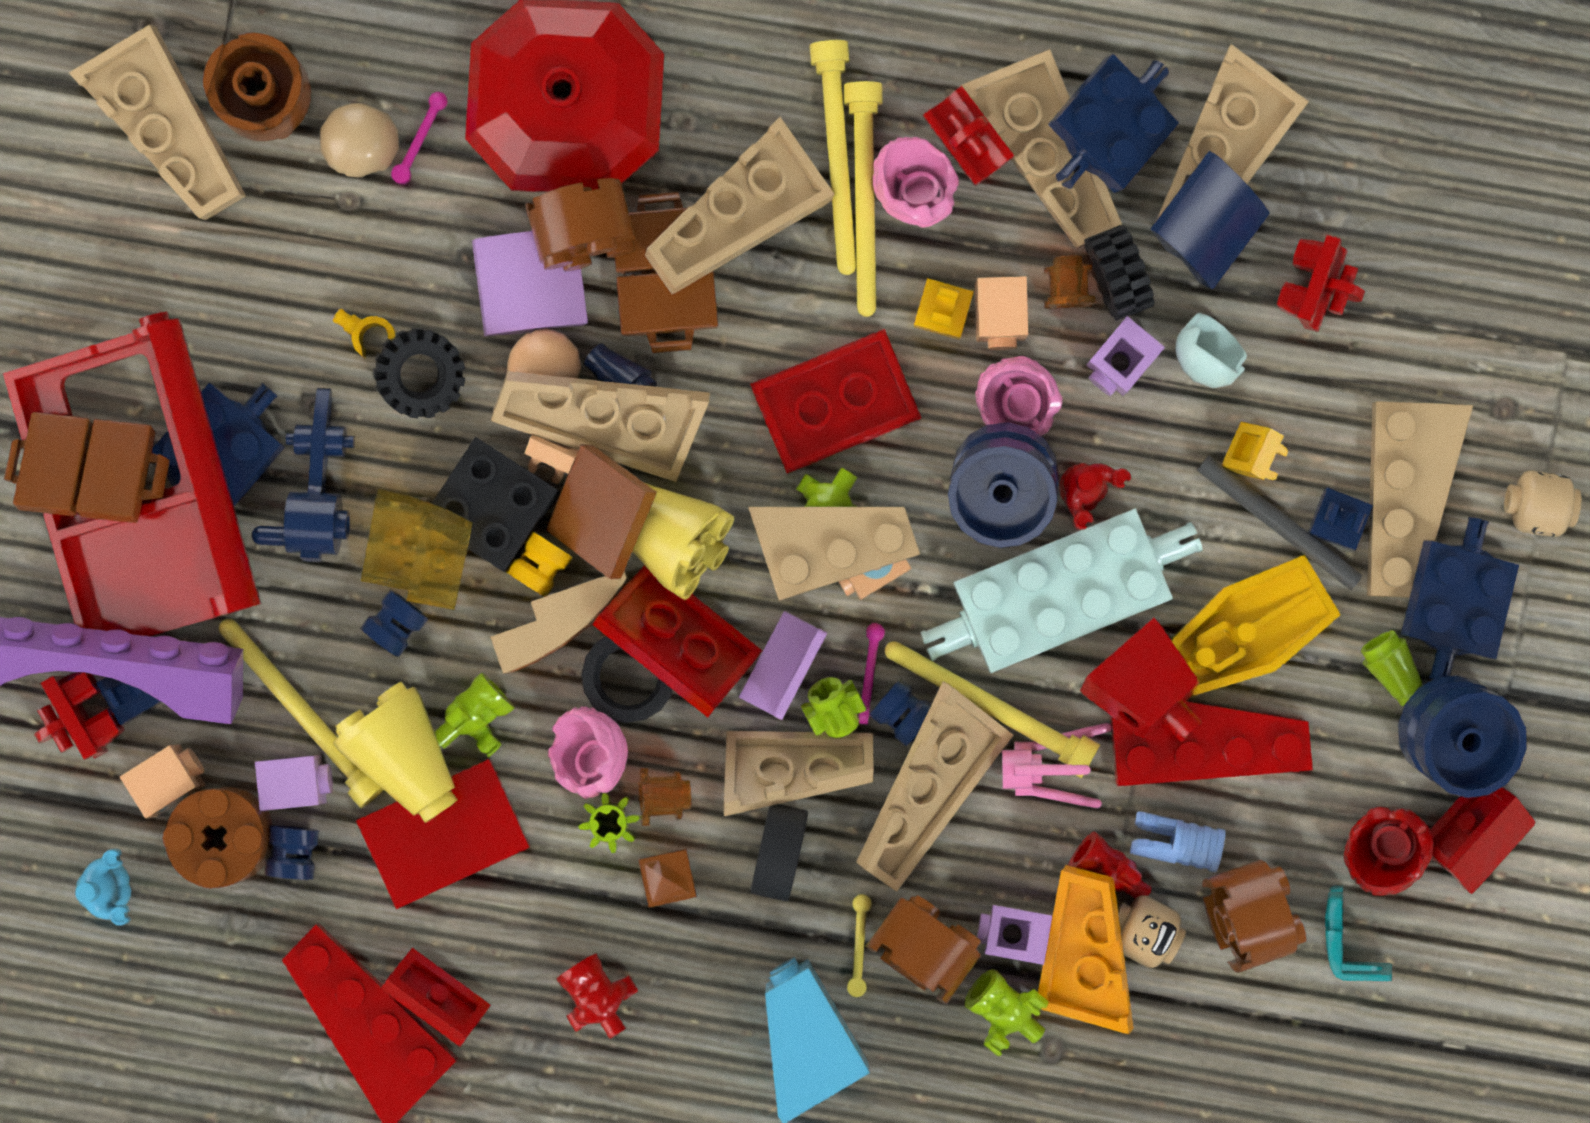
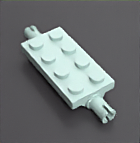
(1062, 591)

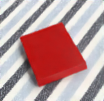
(835, 401)
(678, 640)
(456, 843)

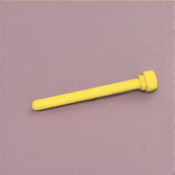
(830, 62)
(863, 103)
(1071, 750)
(362, 788)

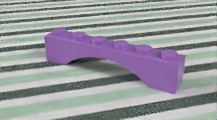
(186, 676)

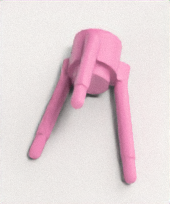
(1024, 769)

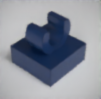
(1340, 519)
(126, 700)

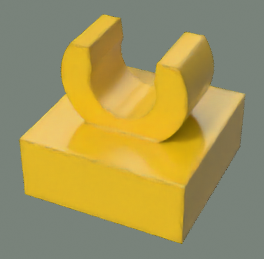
(943, 309)
(1254, 451)

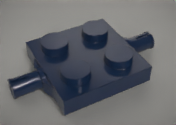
(1113, 124)
(240, 437)
(1459, 599)

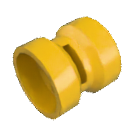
(541, 553)

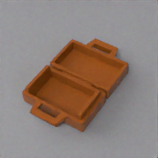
(644, 299)
(85, 467)

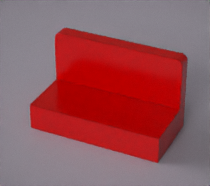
(1479, 835)

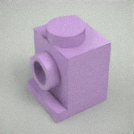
(1131, 342)
(1034, 934)

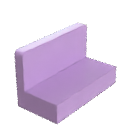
(783, 665)

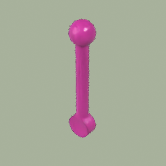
(401, 173)
(875, 633)

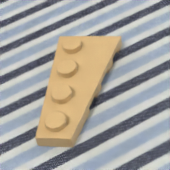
(153, 105)
(1019, 107)
(1240, 120)
(747, 205)
(627, 422)
(1410, 481)
(936, 778)

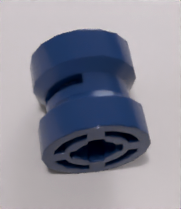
(386, 631)
(894, 705)
(292, 841)

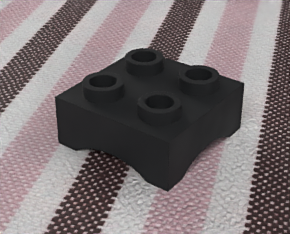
(498, 499)

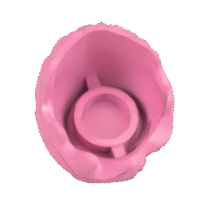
(915, 181)
(1018, 393)
(587, 752)

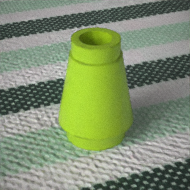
(1392, 665)

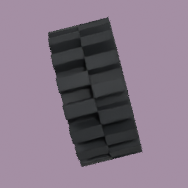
(1119, 272)
(389, 367)

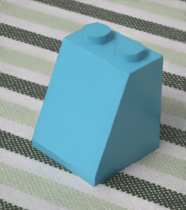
(808, 1041)

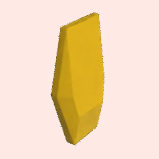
(1255, 625)

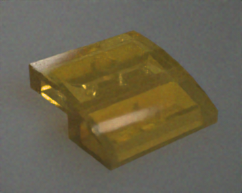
(416, 549)

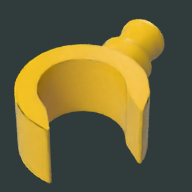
(357, 327)

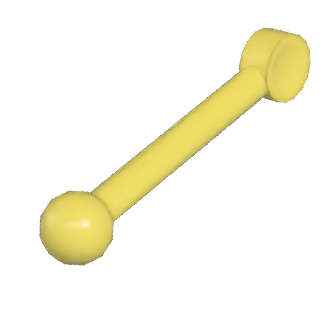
(856, 985)

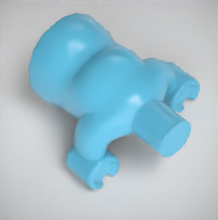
(105, 888)

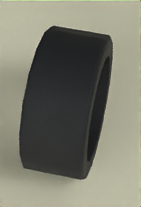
(604, 704)
(779, 852)

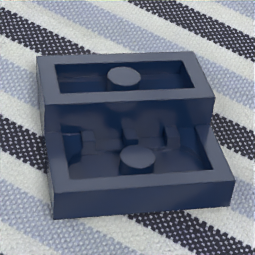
(1210, 220)

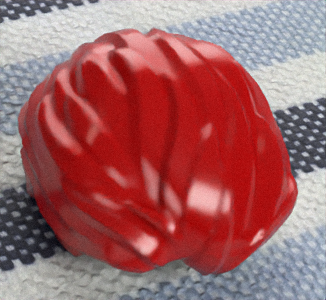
(1388, 850)

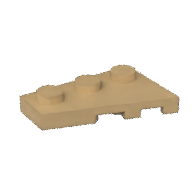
(829, 544)
(790, 766)

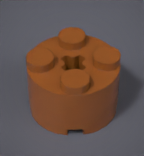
(247, 62)
(581, 223)
(190, 837)
(1253, 914)
(925, 947)

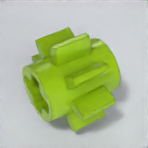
(833, 707)
(595, 823)

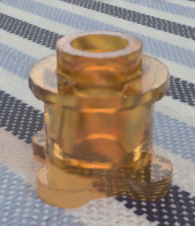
(1068, 283)
(662, 795)

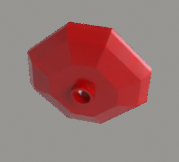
(596, 132)

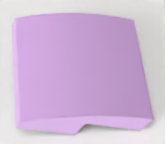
(519, 292)

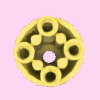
(682, 540)
(399, 751)

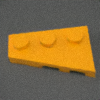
(1085, 954)

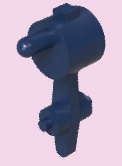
(313, 519)

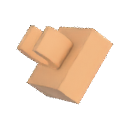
(551, 453)

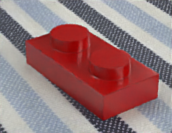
(435, 997)

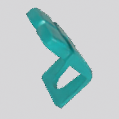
(1334, 943)

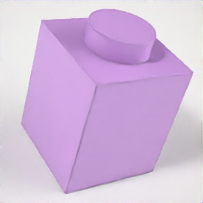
(293, 782)

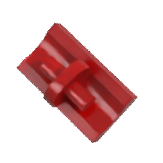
(968, 136)
(1325, 262)
(88, 733)

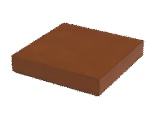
(601, 511)

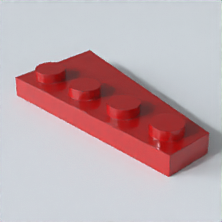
(1222, 747)
(375, 1035)

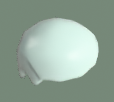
(1209, 352)

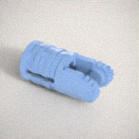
(1188, 842)

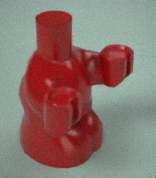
(1086, 486)
(1099, 857)
(595, 996)

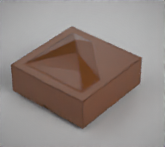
(667, 878)

